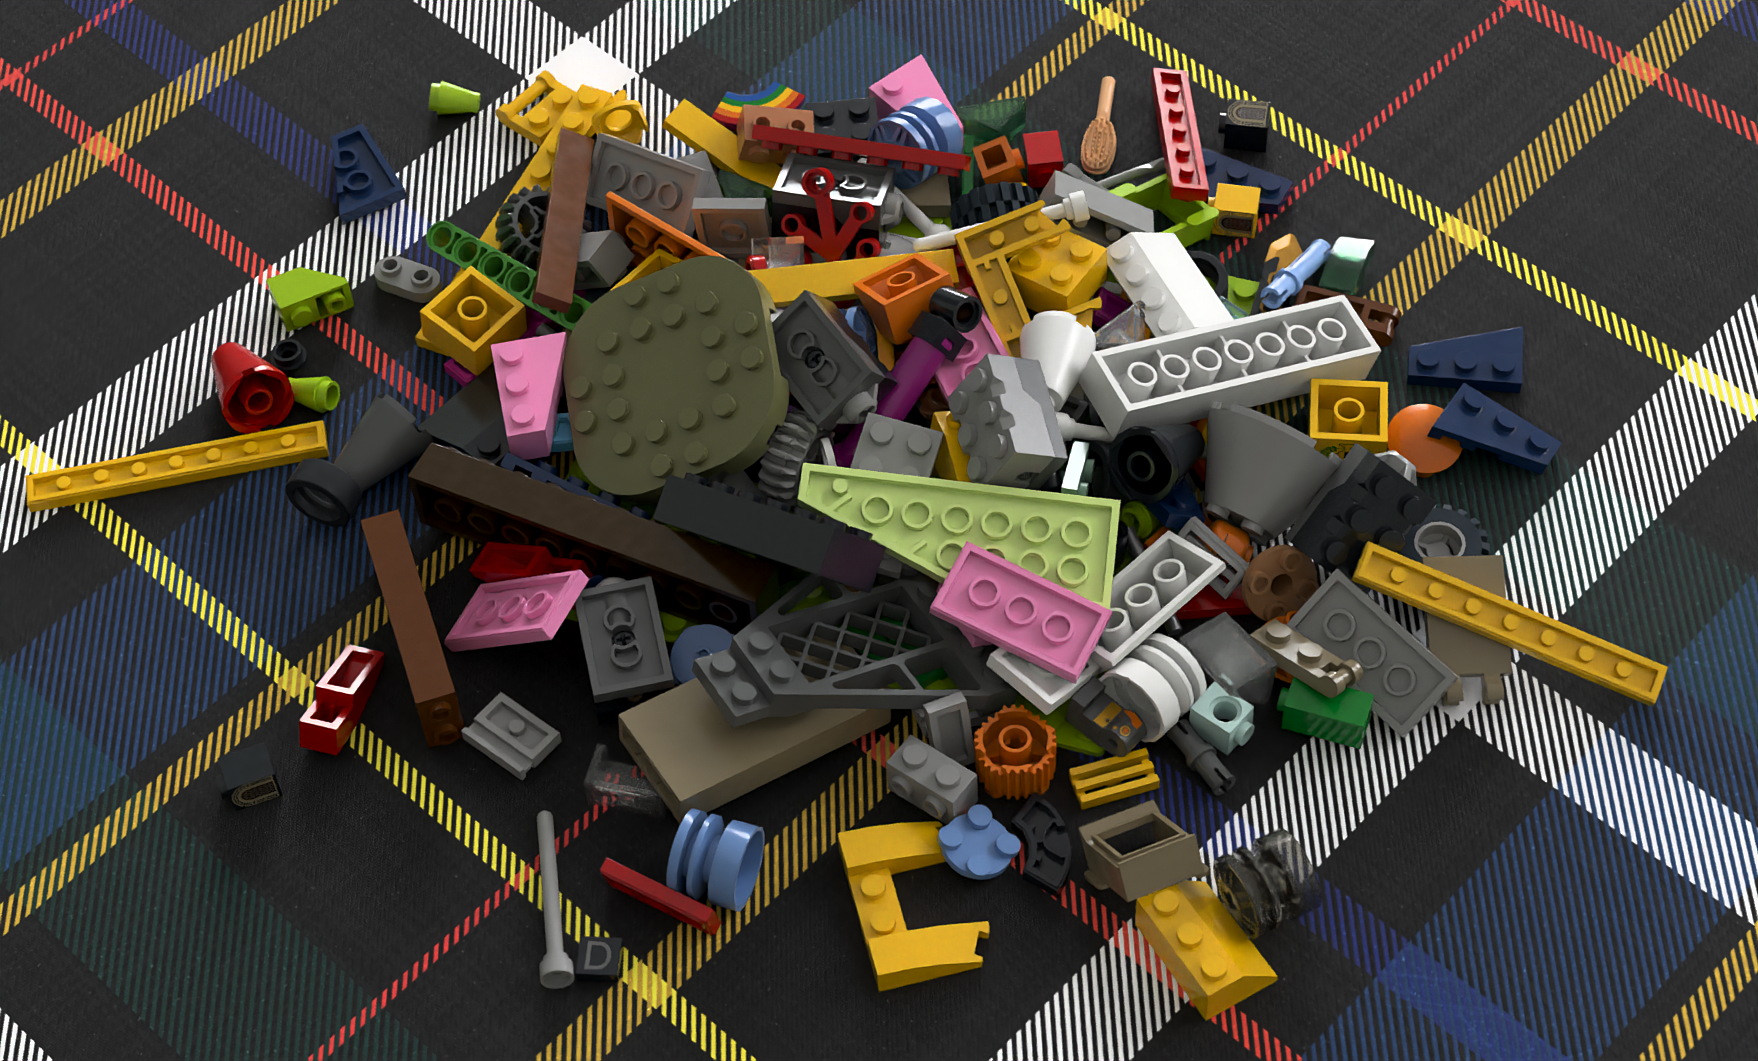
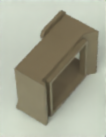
(1148, 869)

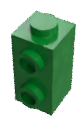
(1332, 719)

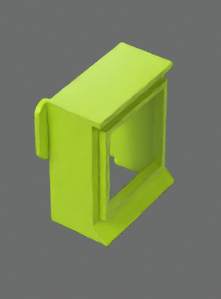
(1192, 218)

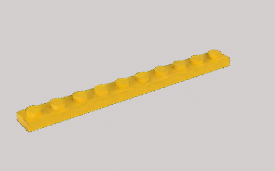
(576, 118)

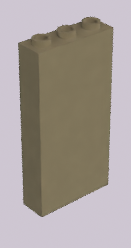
(704, 762)

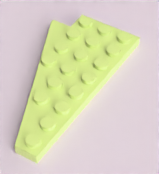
(932, 518)

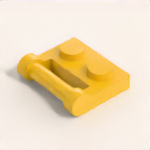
(541, 118)

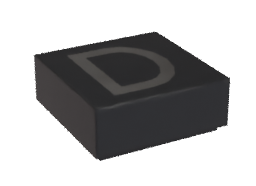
(599, 959)

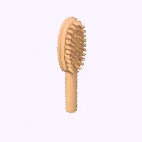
(1100, 138)

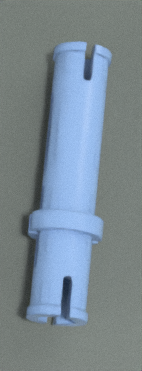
(1291, 279)

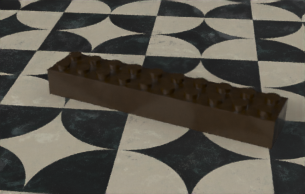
(505, 506)

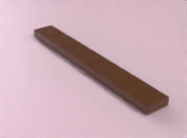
(563, 221)

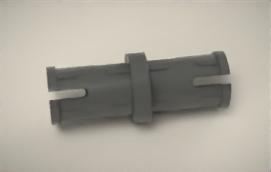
(1201, 757)

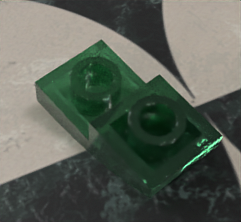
(1347, 265)

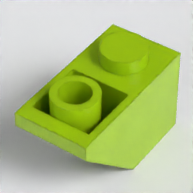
(308, 296)

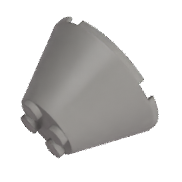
(1260, 471)

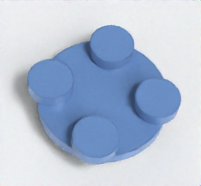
(694, 644)
(977, 844)

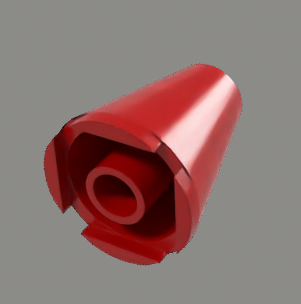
(250, 389)

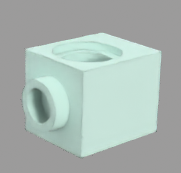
(1216, 705)

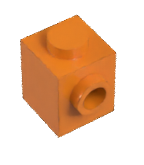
(999, 161)

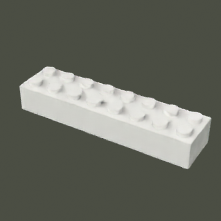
(1229, 362)

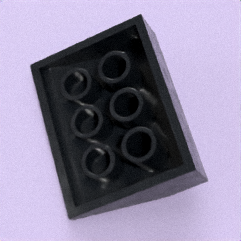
(475, 420)

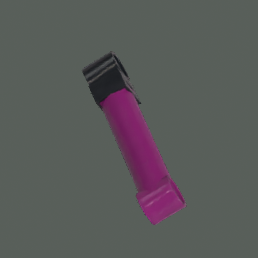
(933, 341)

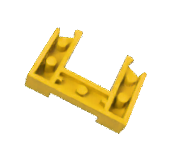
(985, 256)
(897, 954)

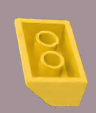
(1202, 946)

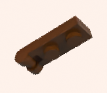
(1387, 315)

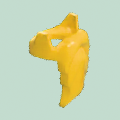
(621, 119)

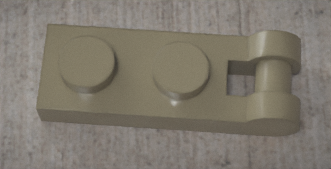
(1307, 659)

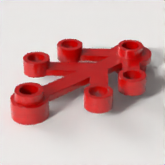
(830, 245)

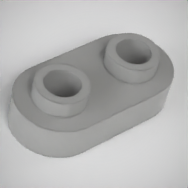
(403, 279)

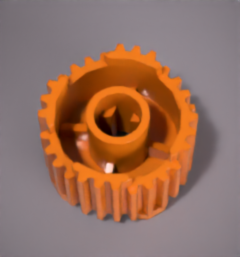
(1015, 753)

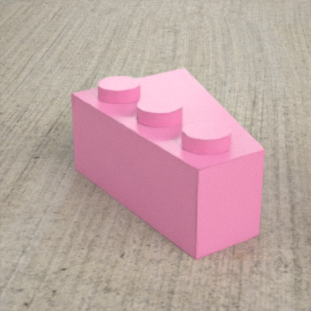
(904, 86)
(530, 391)

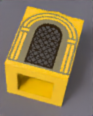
(1237, 210)

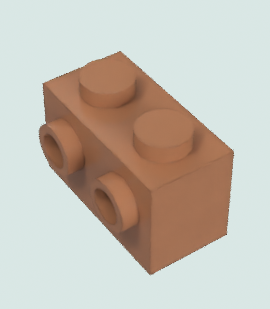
(786, 118)

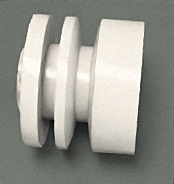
(1157, 683)

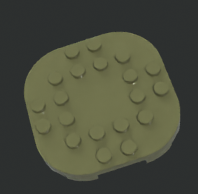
(674, 378)

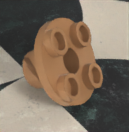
(1279, 582)

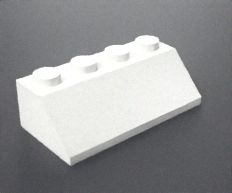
(1166, 280)
(1151, 592)

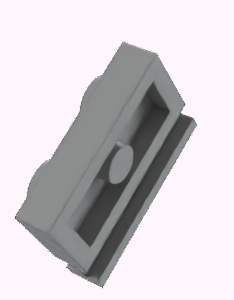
(511, 735)

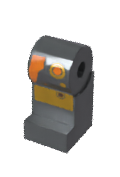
(1104, 719)

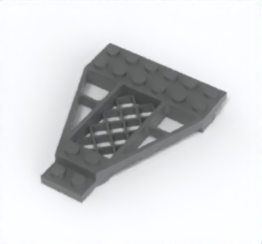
(764, 681)

